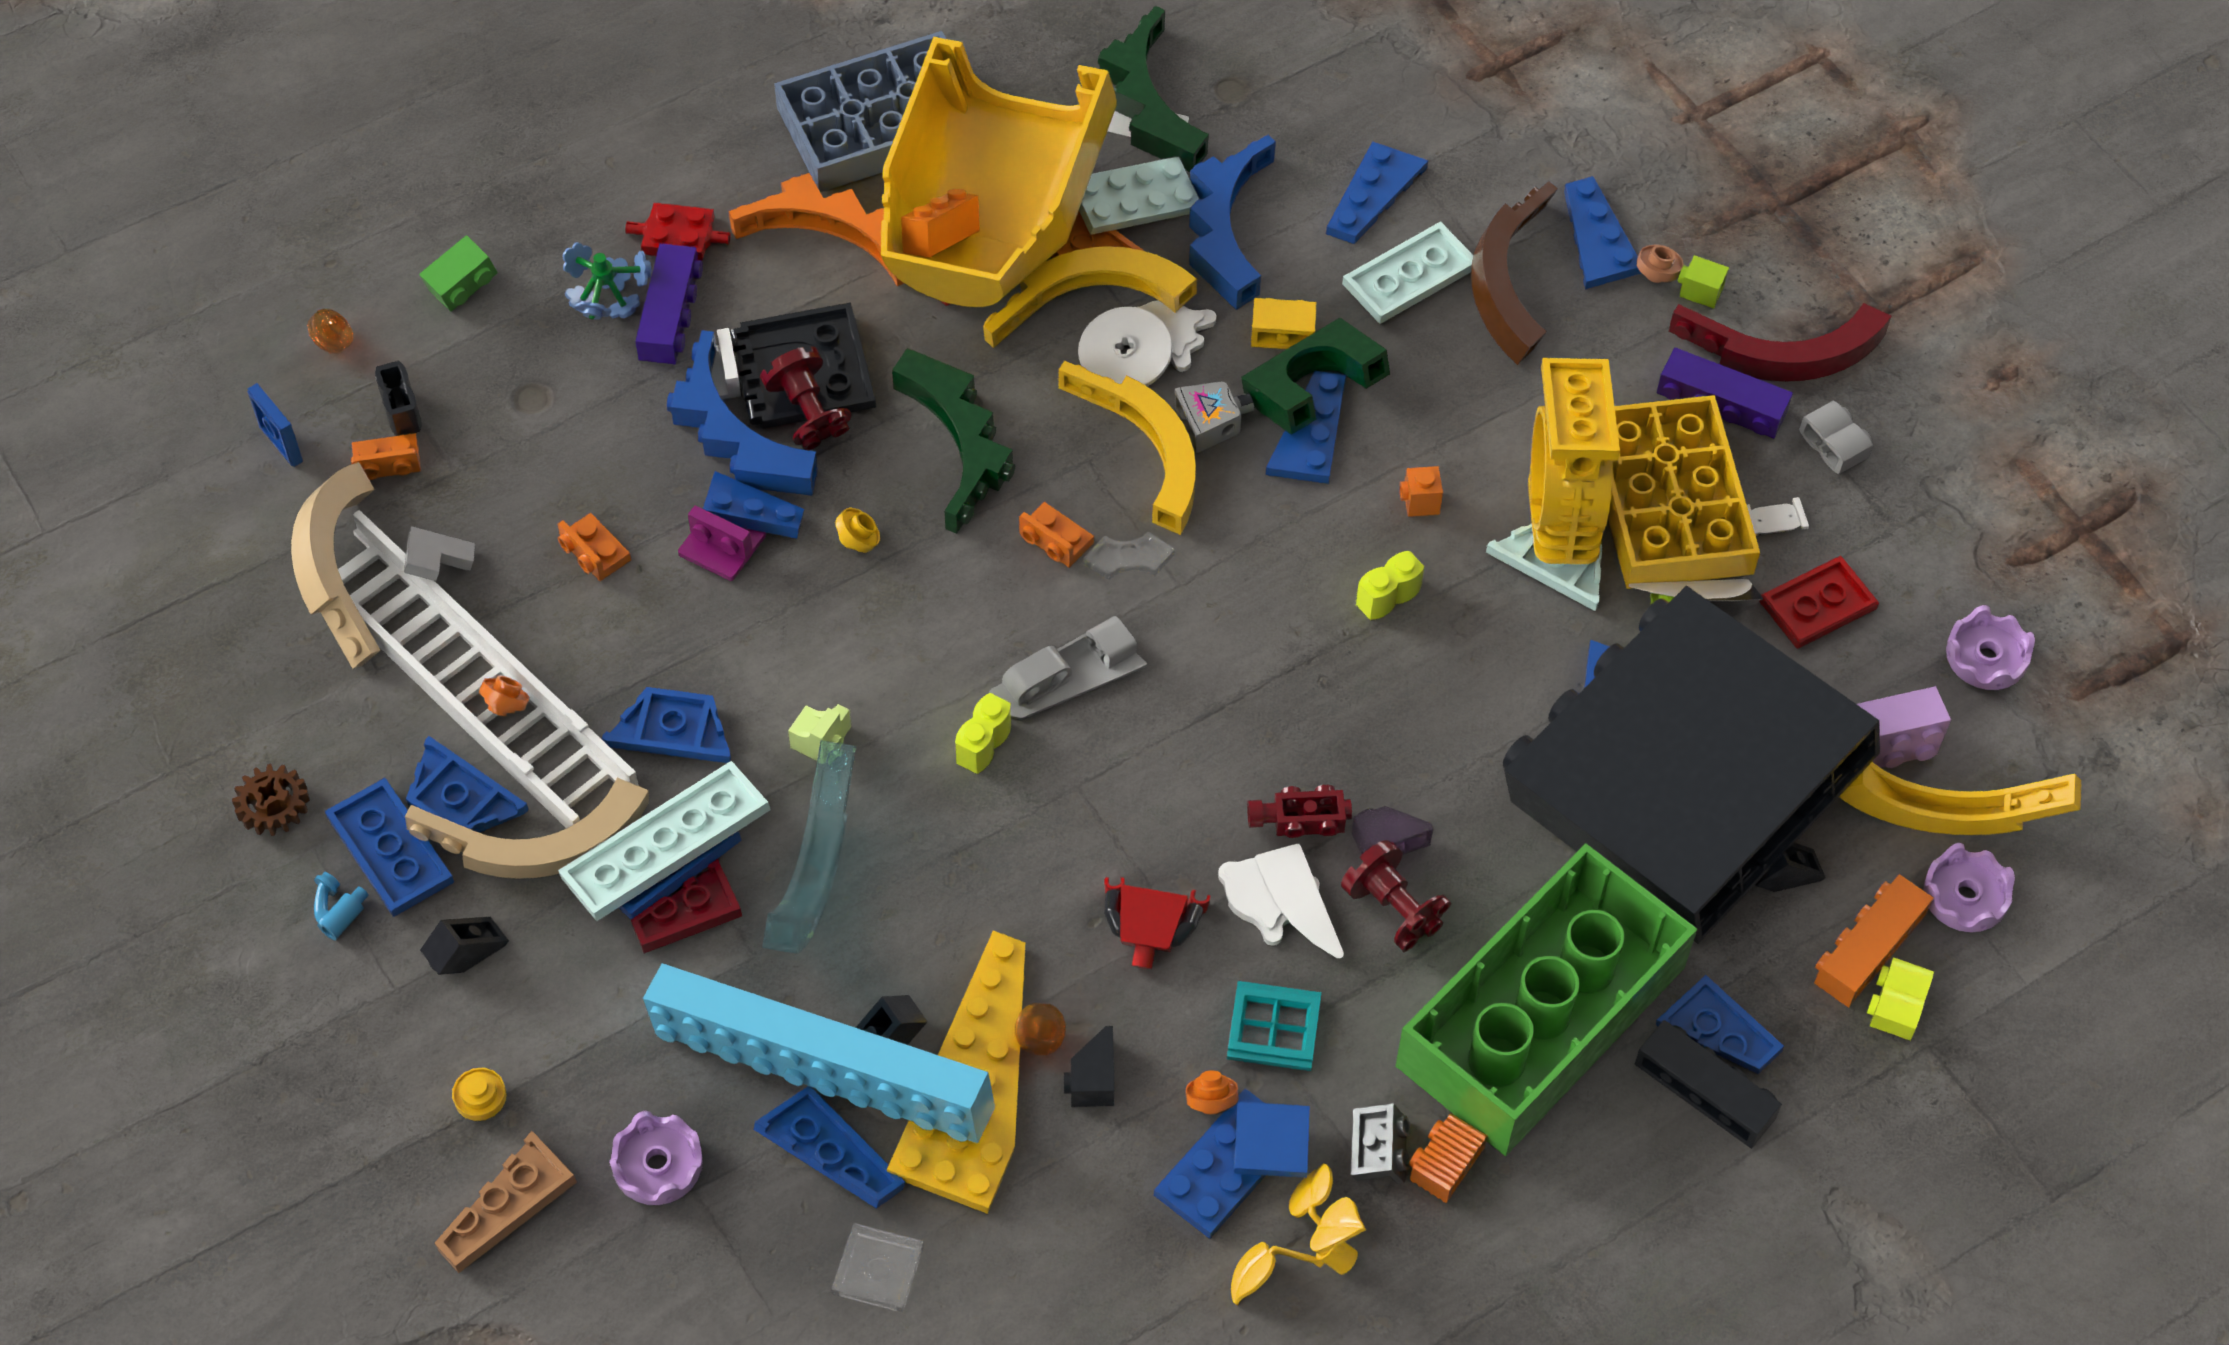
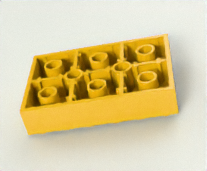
(1678, 495)

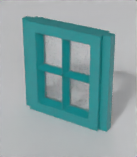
(1274, 1026)

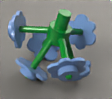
(605, 274)

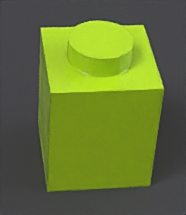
(1702, 281)

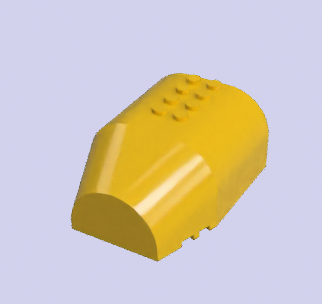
(1012, 151)

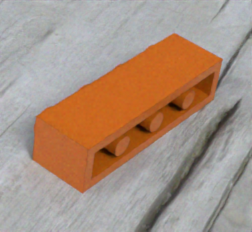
(1873, 939)

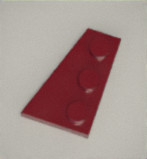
(693, 909)

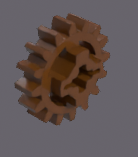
(271, 799)

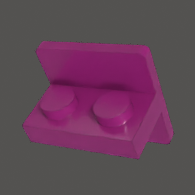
(718, 543)

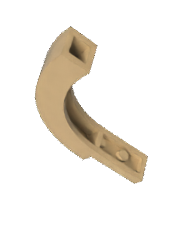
(316, 564)
(537, 855)

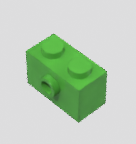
(458, 273)

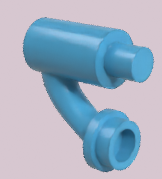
(343, 913)

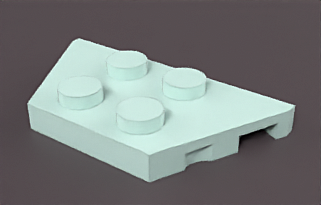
(1573, 580)

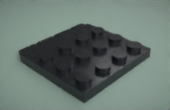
(841, 379)

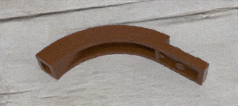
(1491, 285)

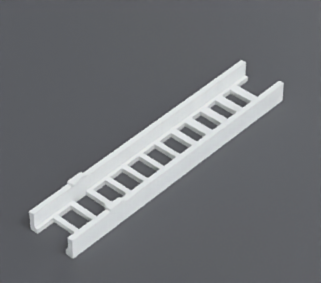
(503, 663)

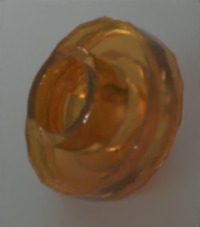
(330, 331)
(1040, 1029)

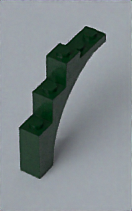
(1153, 123)
(951, 397)

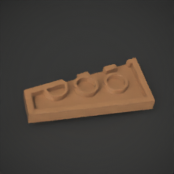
(518, 1193)

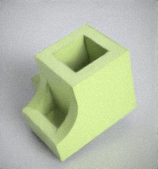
(818, 725)

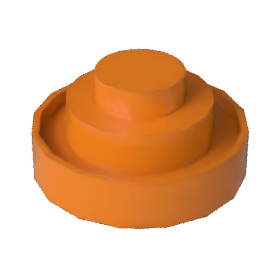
(503, 695)
(1212, 1093)

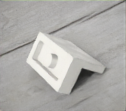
(724, 368)

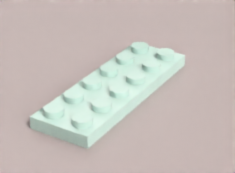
(664, 840)

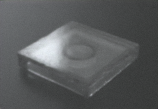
(877, 1267)

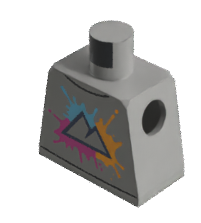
(1211, 413)

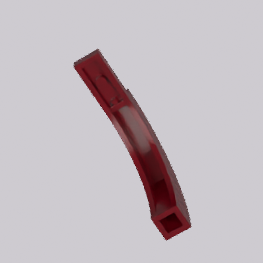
(1785, 360)

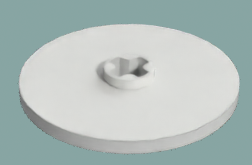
(1131, 326)

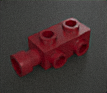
(1303, 812)

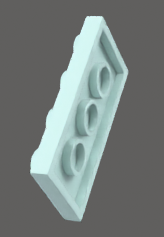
(1137, 195)
(1409, 272)

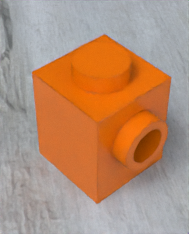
(1422, 491)

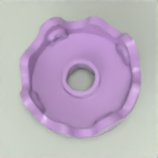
(1999, 634)
(1977, 871)
(654, 1136)

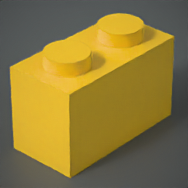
(1281, 322)

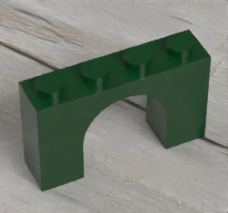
(1333, 348)

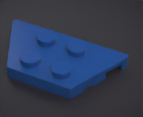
(671, 725)
(460, 791)

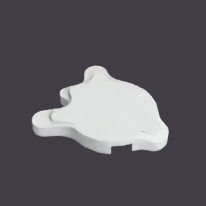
(1182, 329)
(1251, 898)

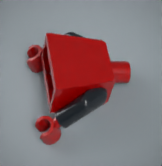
(1151, 919)

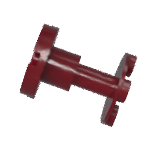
(794, 375)
(1388, 886)

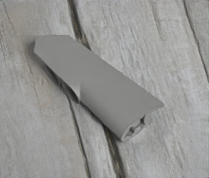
(1072, 670)

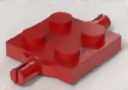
(679, 227)

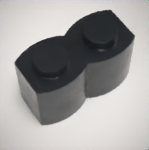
(398, 398)

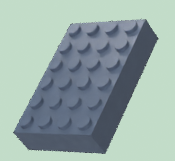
(851, 111)

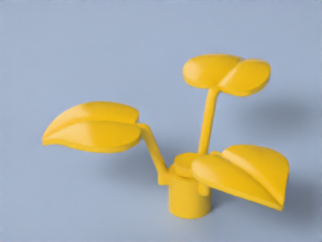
(1335, 1227)

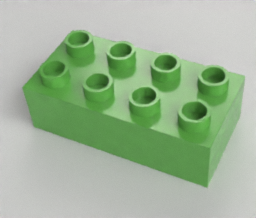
(1586, 946)

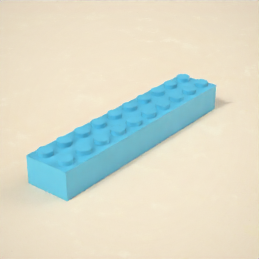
(820, 1053)

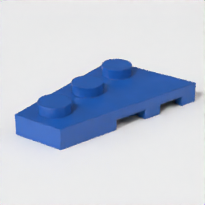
(752, 507)
(1723, 1026)

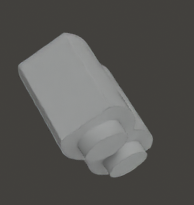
(1836, 437)

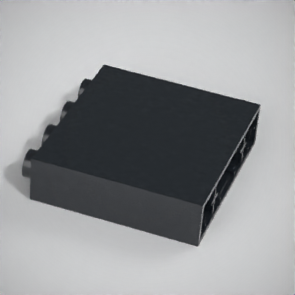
(1692, 758)

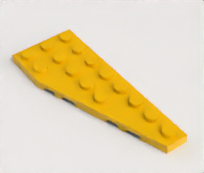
(986, 1040)

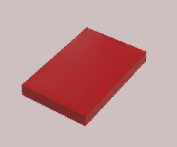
(1819, 602)

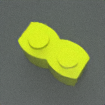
(1389, 585)
(983, 733)
(1900, 999)

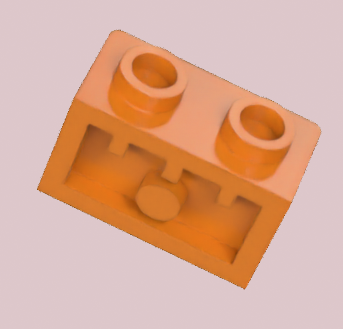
(387, 456)
(1055, 534)
(593, 546)

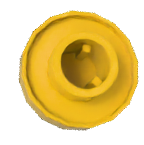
(857, 530)
(479, 1094)

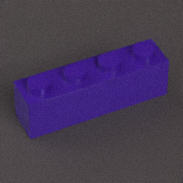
(668, 304)
(1738, 395)

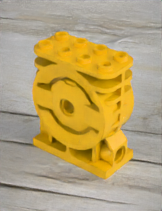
(1572, 460)

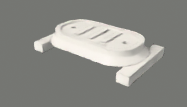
(1778, 518)

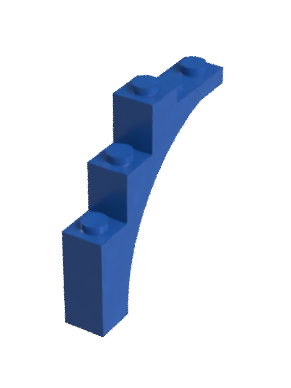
(1215, 251)
(753, 457)

